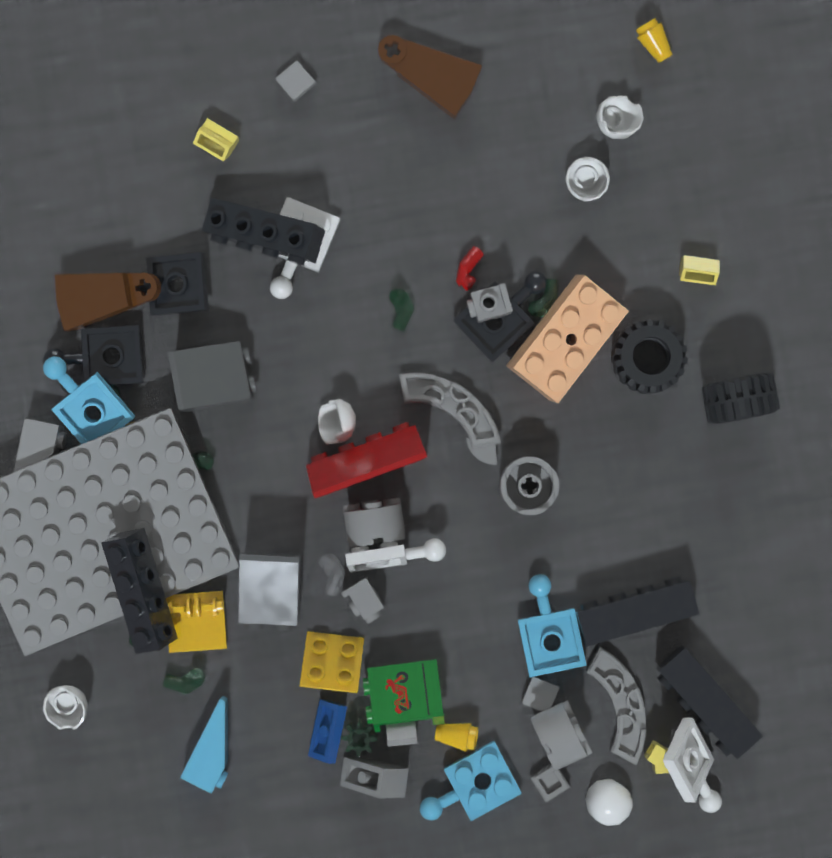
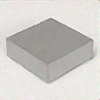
(295, 81)
(540, 694)
(549, 782)

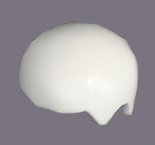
(619, 117)
(587, 178)
(336, 421)
(65, 707)
(609, 802)

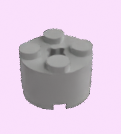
(541, 497)
(374, 522)
(561, 735)

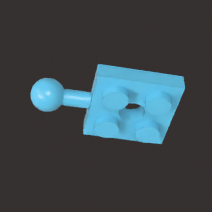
(92, 392)
(536, 628)
(473, 799)

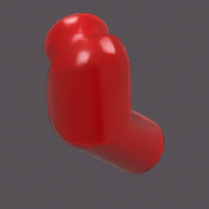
(465, 267)

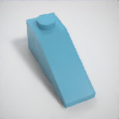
(210, 755)

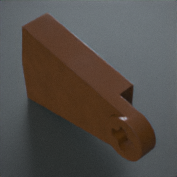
(434, 74)
(97, 296)

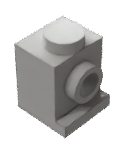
(501, 303)
(364, 600)

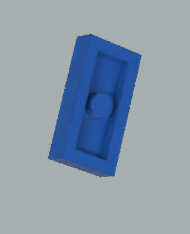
(327, 731)

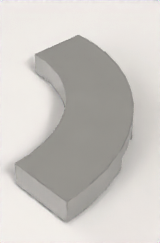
(454, 400)
(627, 703)

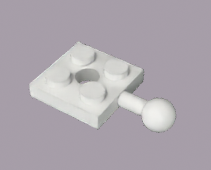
(281, 286)
(392, 555)
(689, 763)

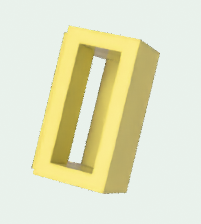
(216, 140)
(699, 270)
(655, 755)

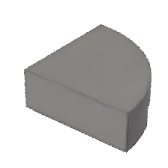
(484, 454)

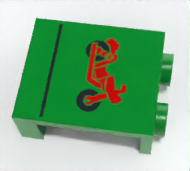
(403, 693)

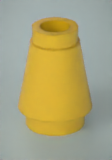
(654, 40)
(458, 735)

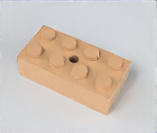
(545, 356)

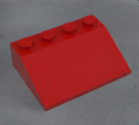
(365, 461)

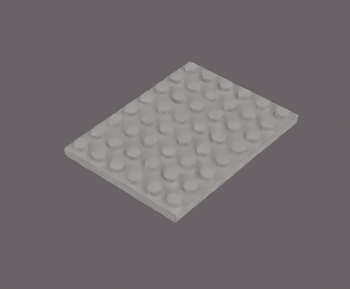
(71, 502)

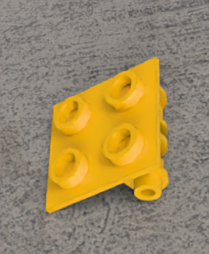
(198, 621)
(332, 662)

